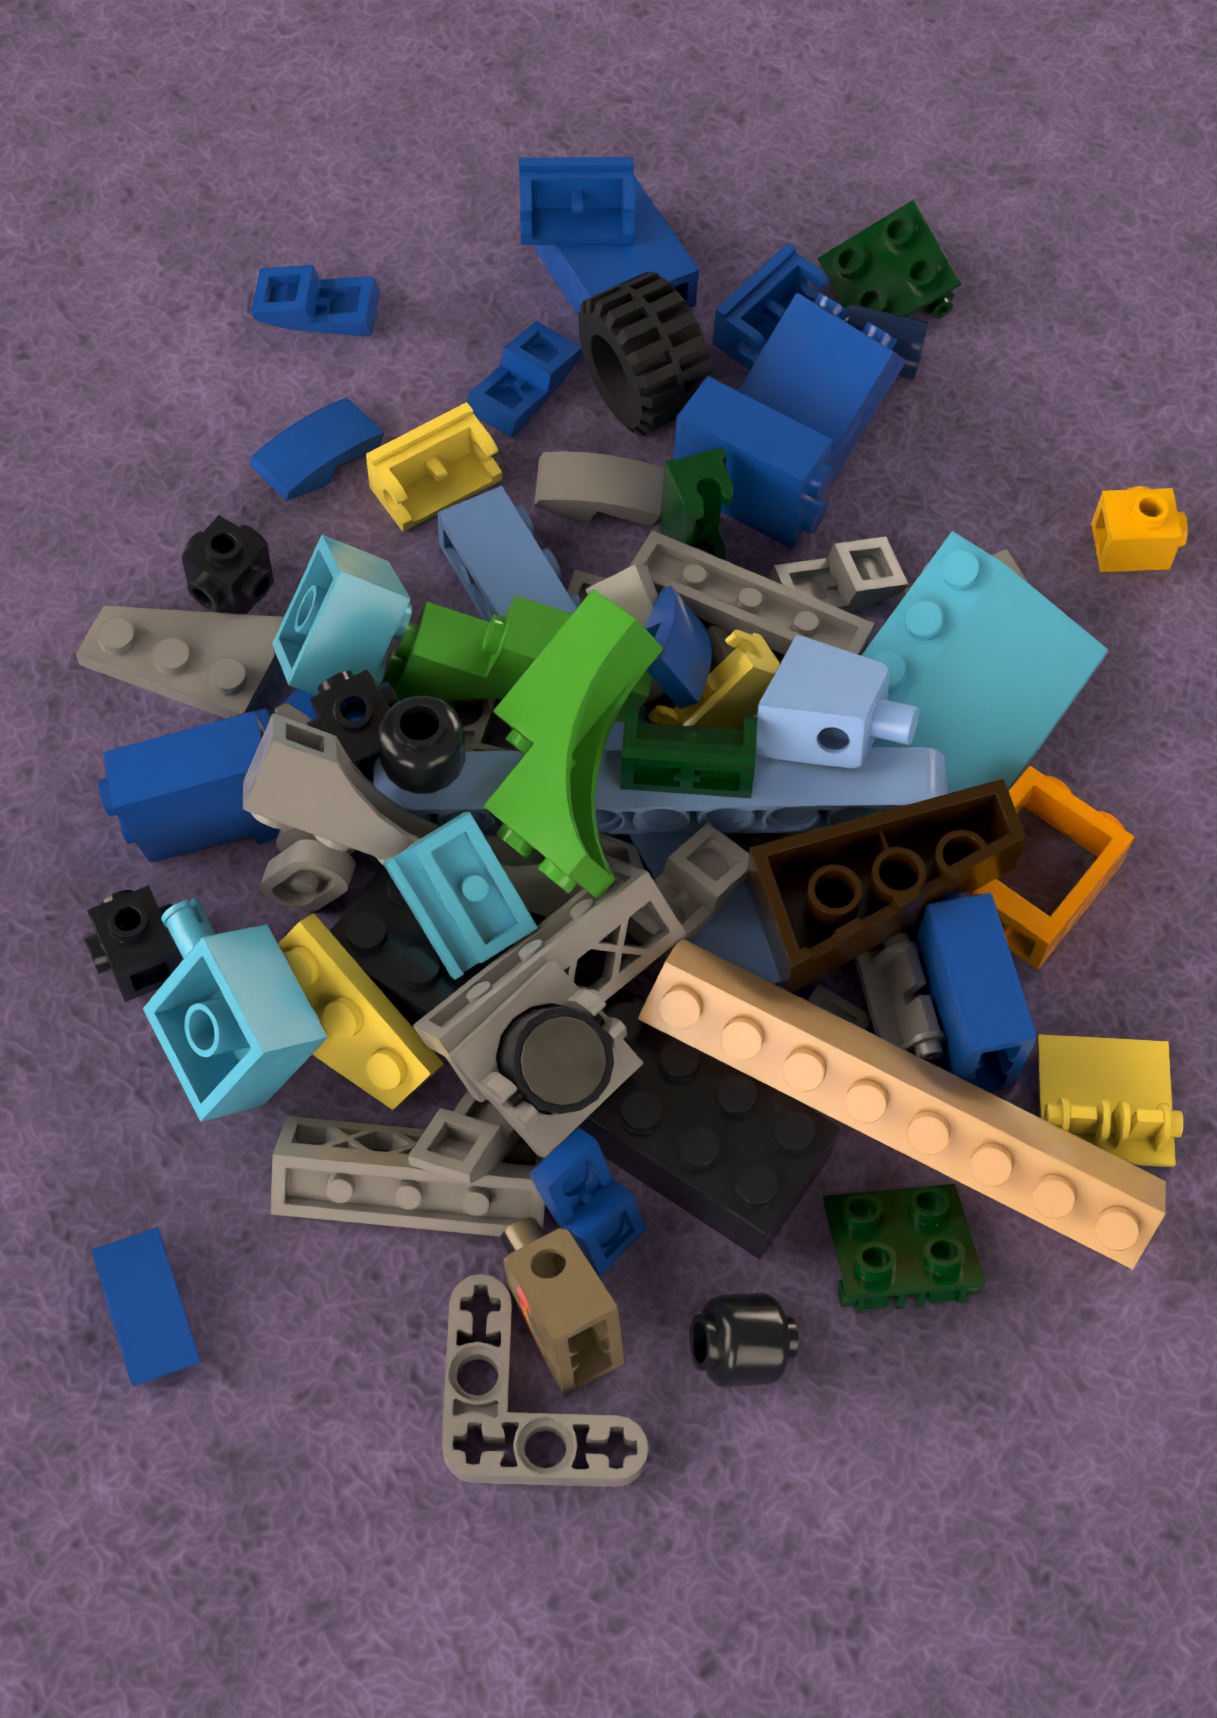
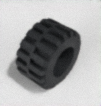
(643, 351)

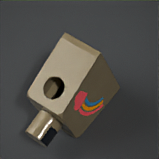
(562, 1304)

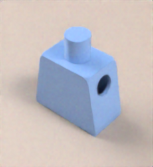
(829, 708)

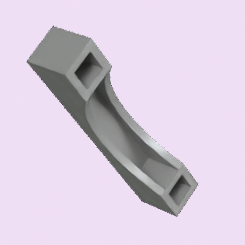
(312, 785)

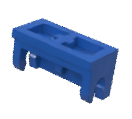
(576, 200)
(755, 308)

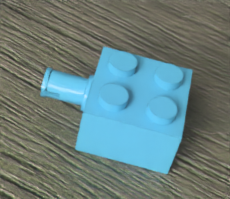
(341, 616)
(230, 1014)

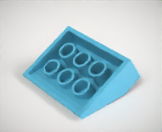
(982, 664)

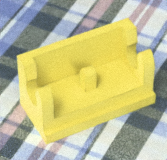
(433, 467)
(730, 689)

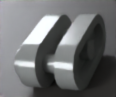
(306, 872)

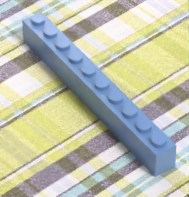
(498, 558)

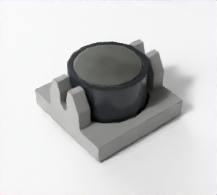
(548, 1058)

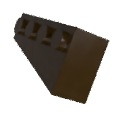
(872, 876)

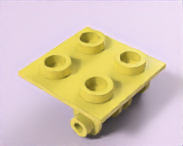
(1111, 1095)

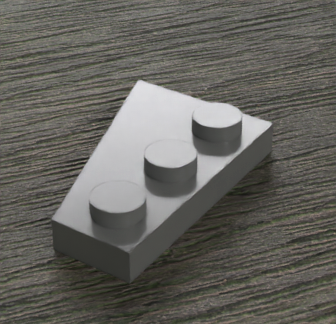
(186, 655)

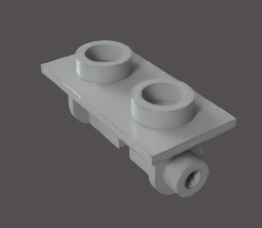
(894, 1000)

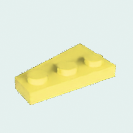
(364, 1030)

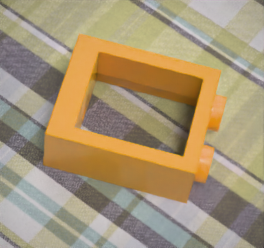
(1028, 929)

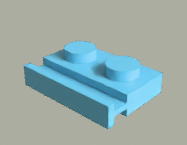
(460, 894)

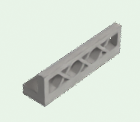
(748, 601)
(562, 938)
(366, 1186)

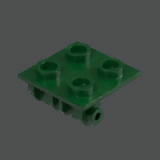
(893, 267)
(902, 1246)

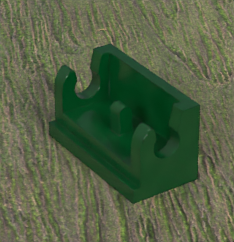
(694, 499)
(688, 758)

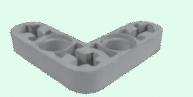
(491, 1416)

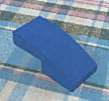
(301, 301)
(528, 375)
(311, 448)
(687, 650)
(588, 1200)
(145, 1306)

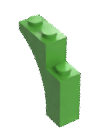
(472, 658)
(561, 726)

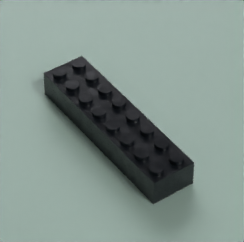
(678, 1124)

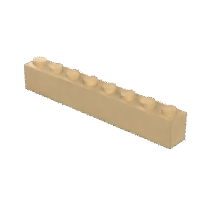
(906, 1103)

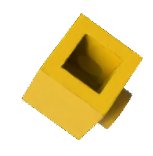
(1138, 529)

